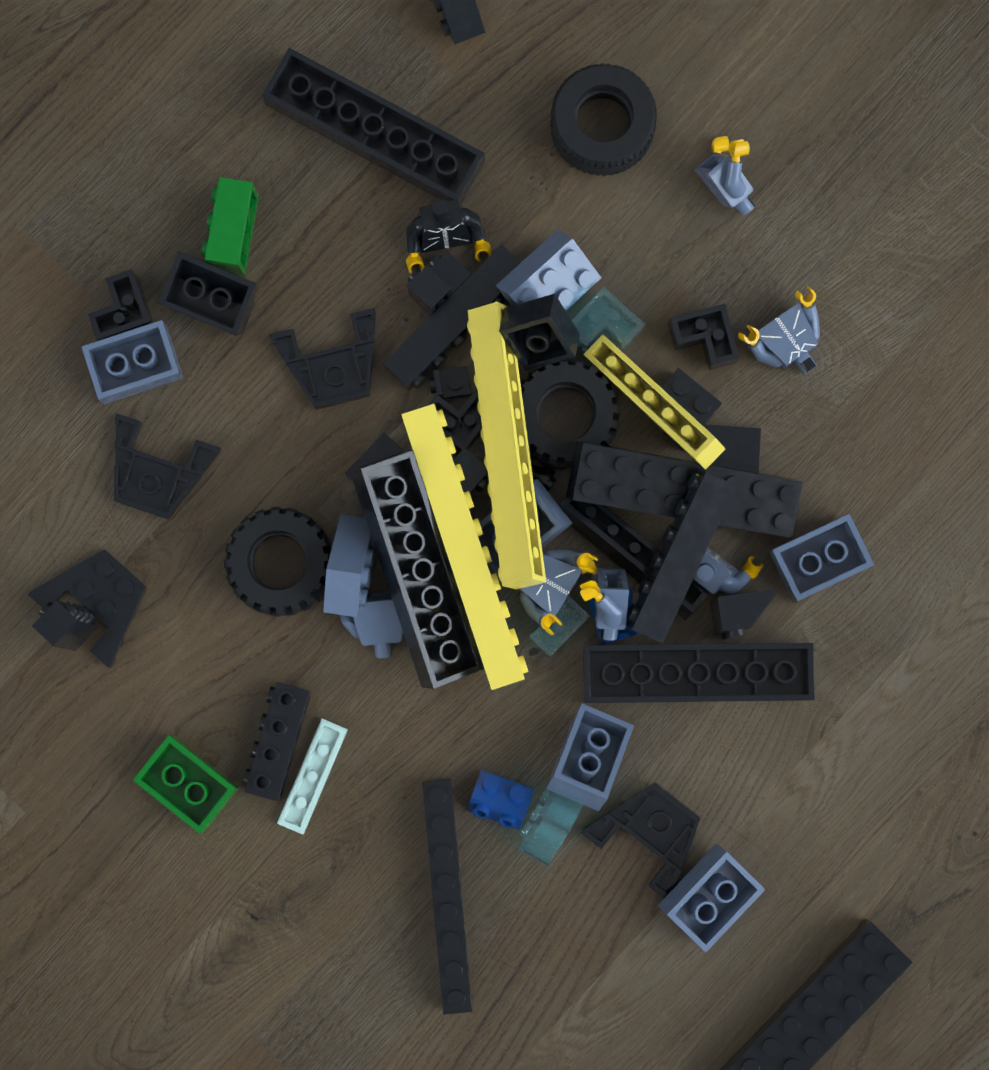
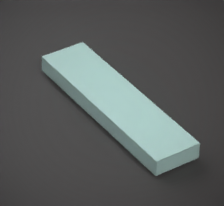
(312, 776)

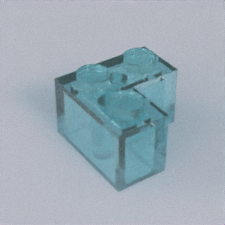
(607, 315)
(571, 617)
(549, 826)

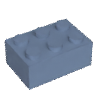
(550, 269)
(132, 362)
(550, 517)
(821, 558)
(349, 567)
(590, 757)
(711, 897)

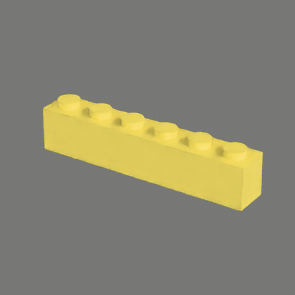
(654, 402)

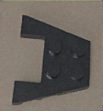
(335, 373)
(152, 482)
(106, 591)
(659, 824)

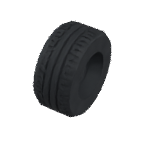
(608, 83)

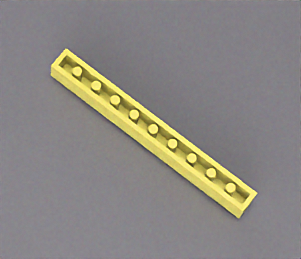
(506, 451)
(463, 546)

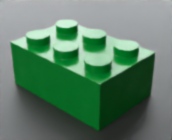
(231, 225)
(186, 784)

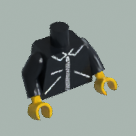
(442, 227)

